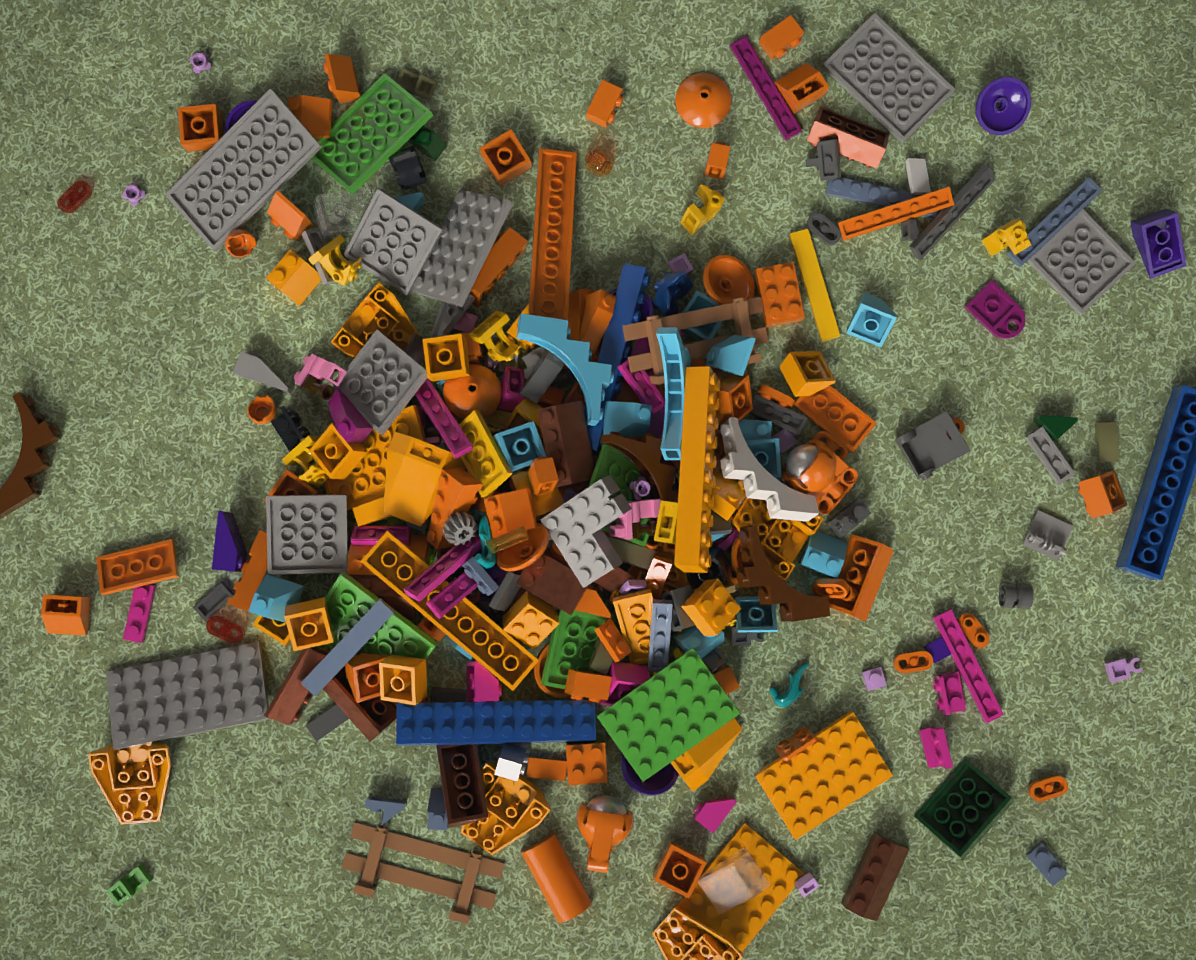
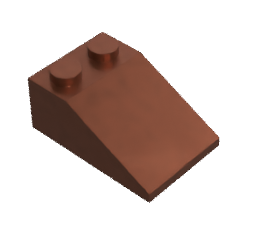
(552, 583)

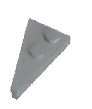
(449, 316)

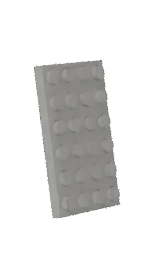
(888, 78)
(462, 247)

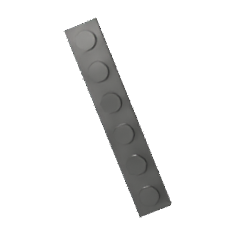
(950, 215)

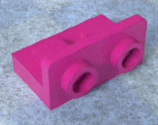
(949, 693)
(936, 747)

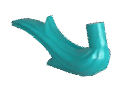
(487, 559)
(793, 691)

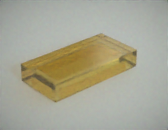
(507, 540)

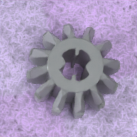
(459, 528)

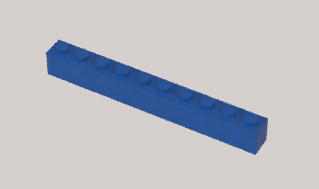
(614, 348)

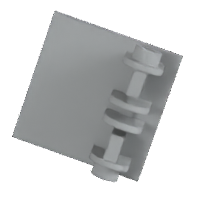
(1048, 535)

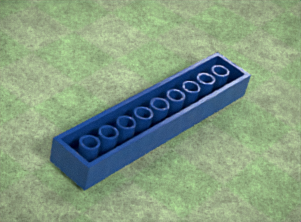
(1163, 490)
(495, 722)

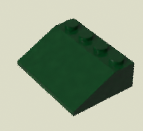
(964, 808)

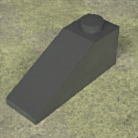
(542, 376)

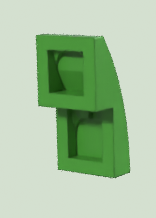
(129, 884)

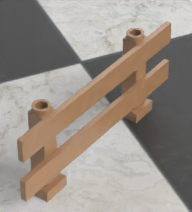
(738, 309)
(373, 868)

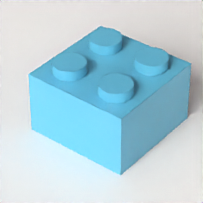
(520, 446)

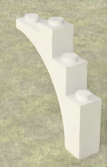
(758, 482)

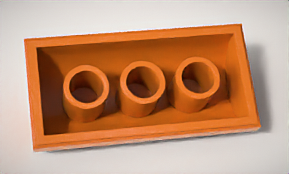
(557, 878)

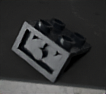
(289, 428)

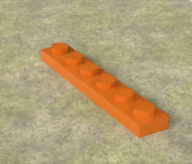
(895, 213)

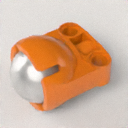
(820, 473)
(603, 825)

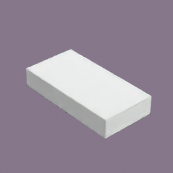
(917, 176)

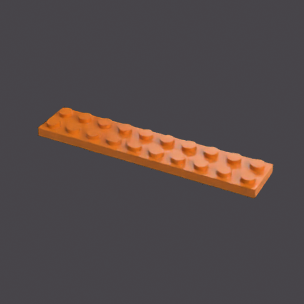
(552, 234)

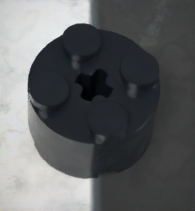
(408, 167)
(717, 570)

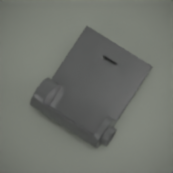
(931, 447)

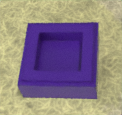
(937, 649)

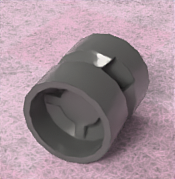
(1018, 596)

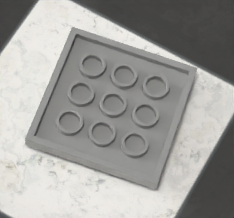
(393, 241)
(1081, 262)
(381, 381)
(307, 534)

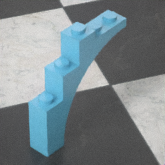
(554, 336)
(675, 360)

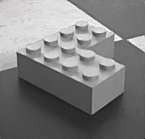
(579, 532)

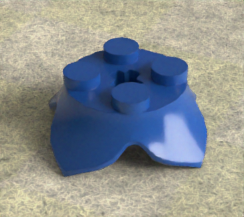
(669, 290)

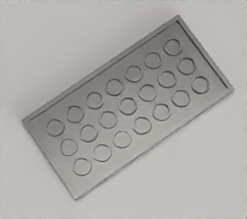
(243, 169)
(187, 695)

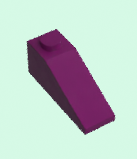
(348, 419)

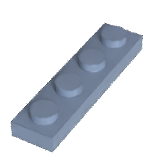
(660, 634)

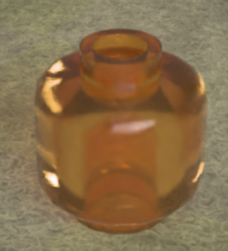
(598, 162)

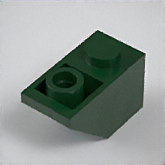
(428, 143)

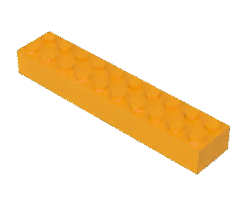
(696, 470)
(463, 623)

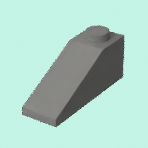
(256, 370)

